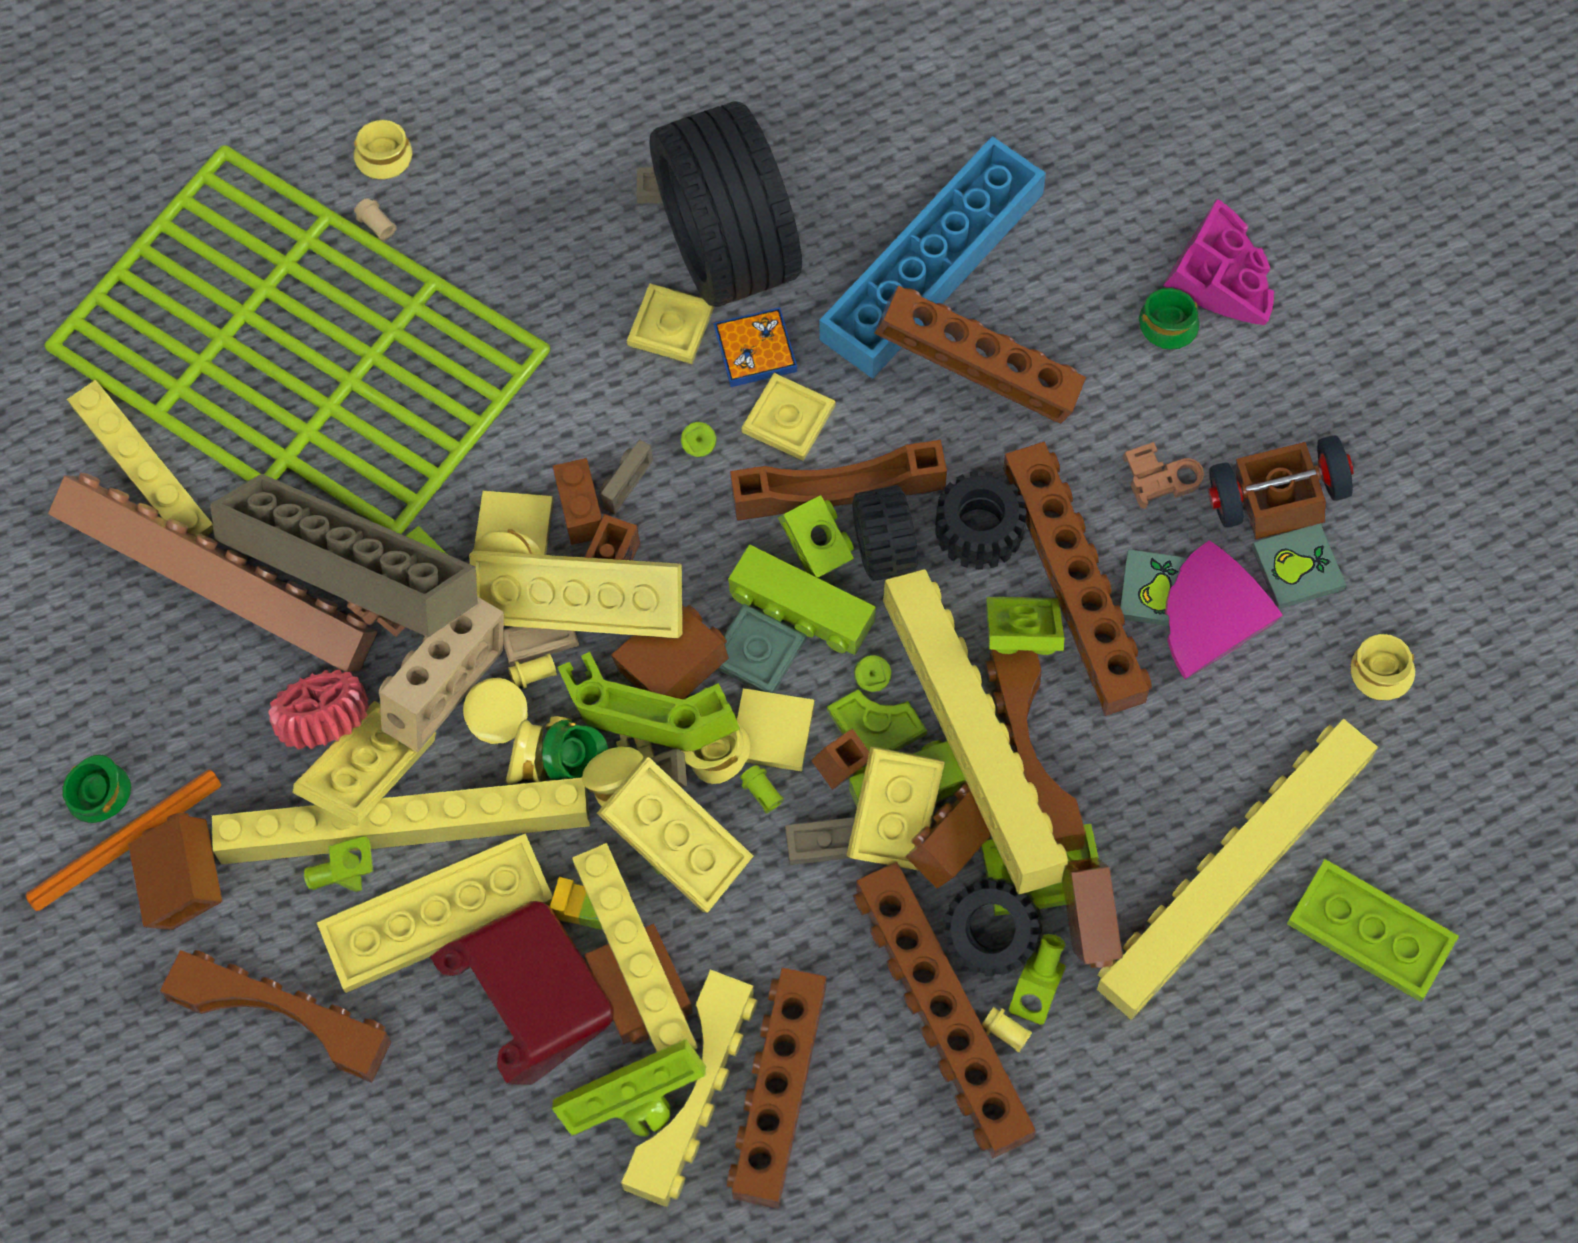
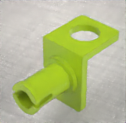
(343, 866)
(1040, 978)

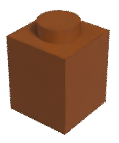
(841, 759)

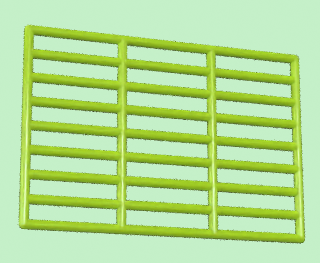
(246, 313)

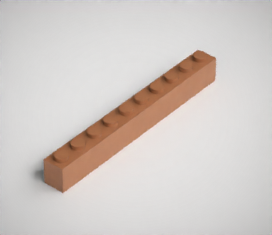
(213, 572)

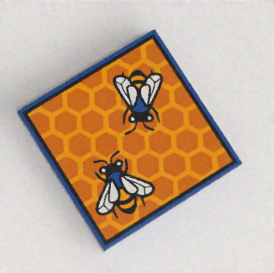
(755, 347)

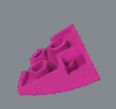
(1224, 269)
(1214, 609)

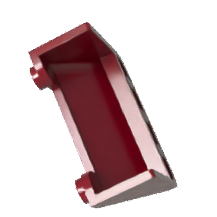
(535, 986)

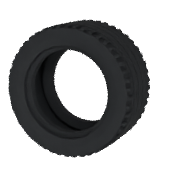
(726, 203)

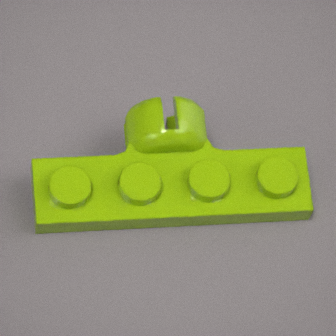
(632, 1092)

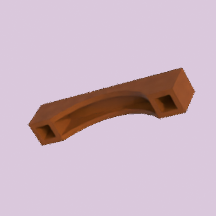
(776, 491)
(1017, 682)
(206, 987)

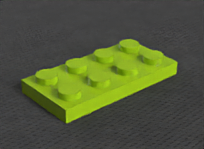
(1373, 930)

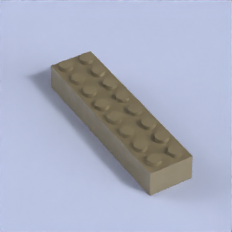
(345, 554)

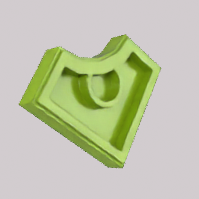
(876, 724)

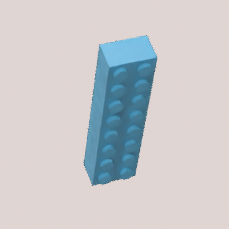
(935, 250)

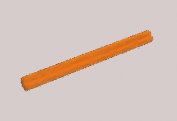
(118, 842)

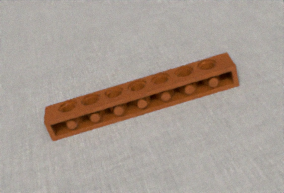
(1112, 690)
(891, 887)

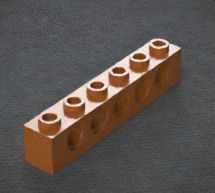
(963, 359)
(766, 1185)

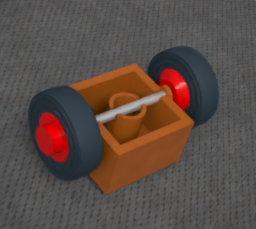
(1281, 487)

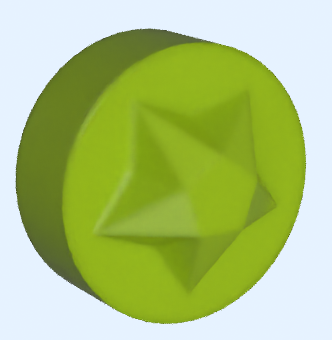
(698, 439)
(872, 673)

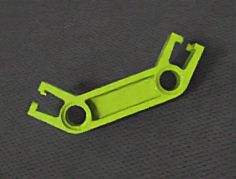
(650, 714)

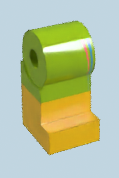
(573, 905)

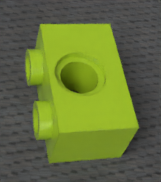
(798, 526)

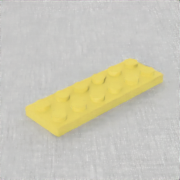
(582, 593)
(431, 912)

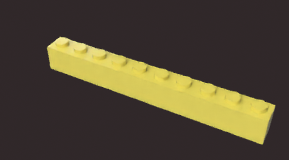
(974, 733)
(404, 821)
(1236, 869)

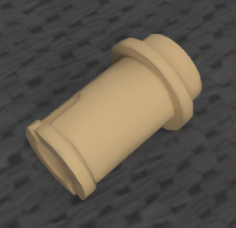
(374, 218)

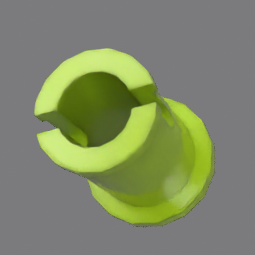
(761, 788)

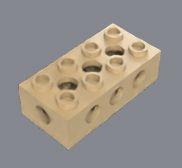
(440, 675)

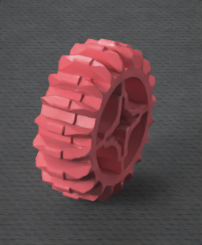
(318, 709)

